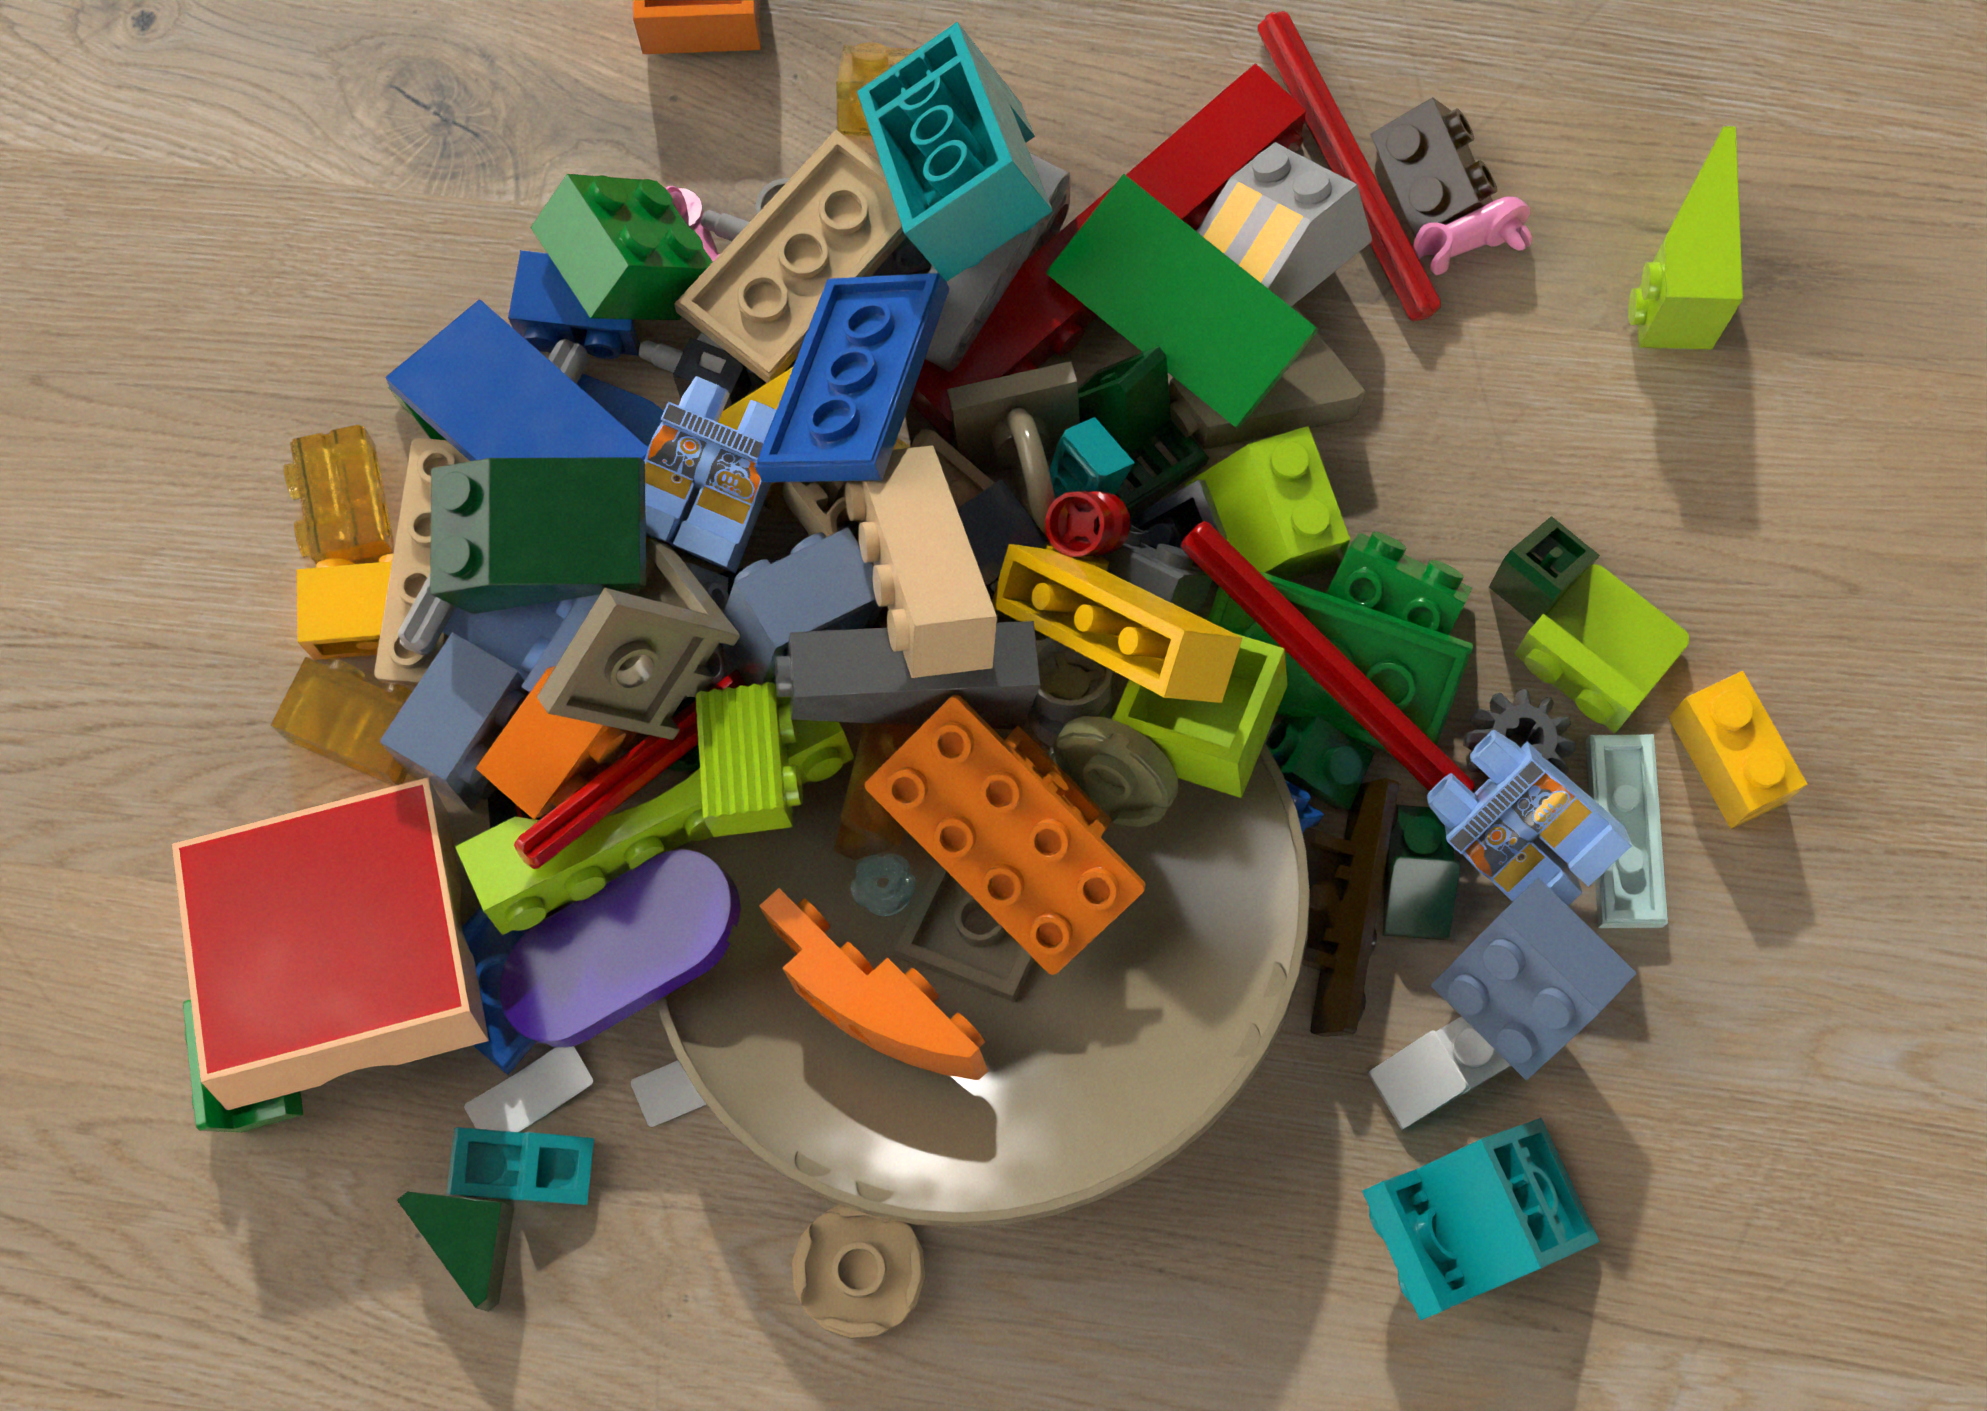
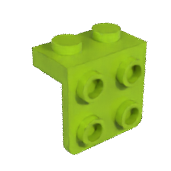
(1603, 646)

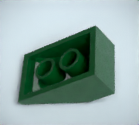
(536, 530)

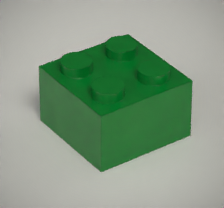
(620, 246)

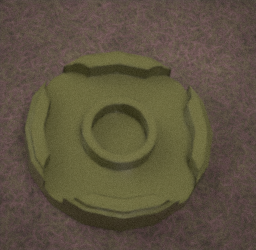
(1117, 769)

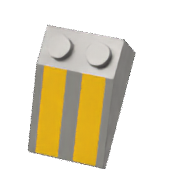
(1287, 222)

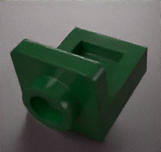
(1320, 759)

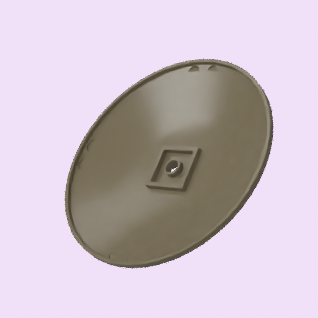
(1086, 1067)

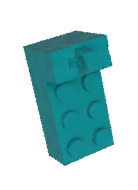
(954, 152)

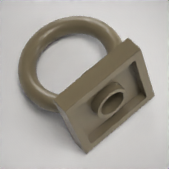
(1017, 426)

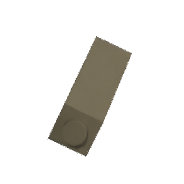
(1310, 393)

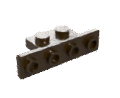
(1344, 902)

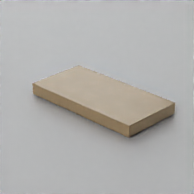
(766, 284)

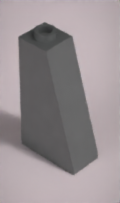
(862, 680)

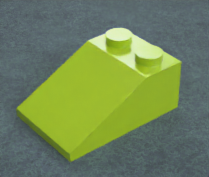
(1698, 268)

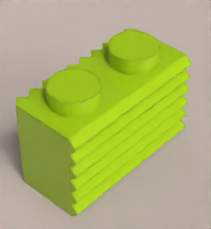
(746, 760)

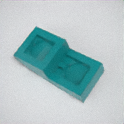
(520, 1166)

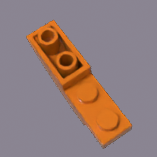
(872, 1005)

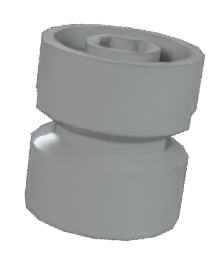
(1068, 689)

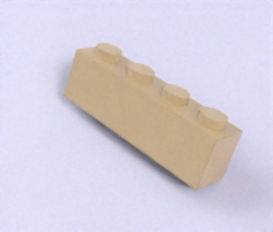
(923, 566)

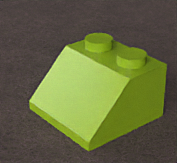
(1279, 506)

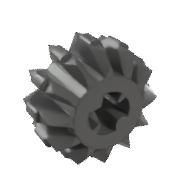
(1525, 721)

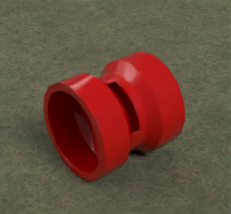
(1073, 523)

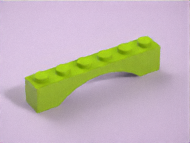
(522, 896)

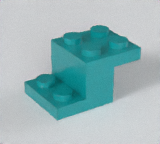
(1479, 1217)

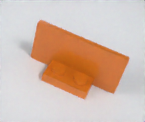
(1008, 831)

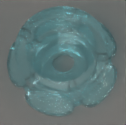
(887, 899)

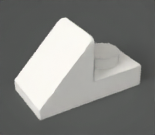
(1435, 1071)

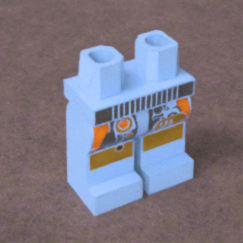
(704, 476)
(1518, 803)

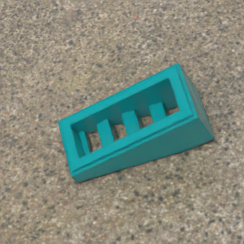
(1088, 461)

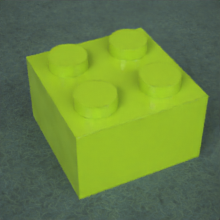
(1214, 740)

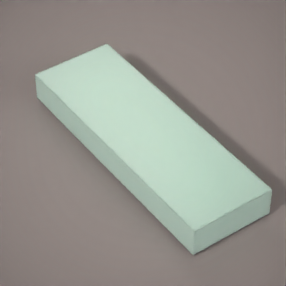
(1626, 786)

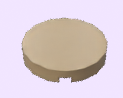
(858, 1272)

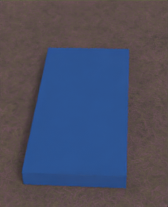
(853, 379)
(503, 397)

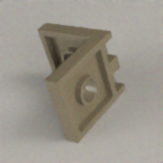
(640, 651)

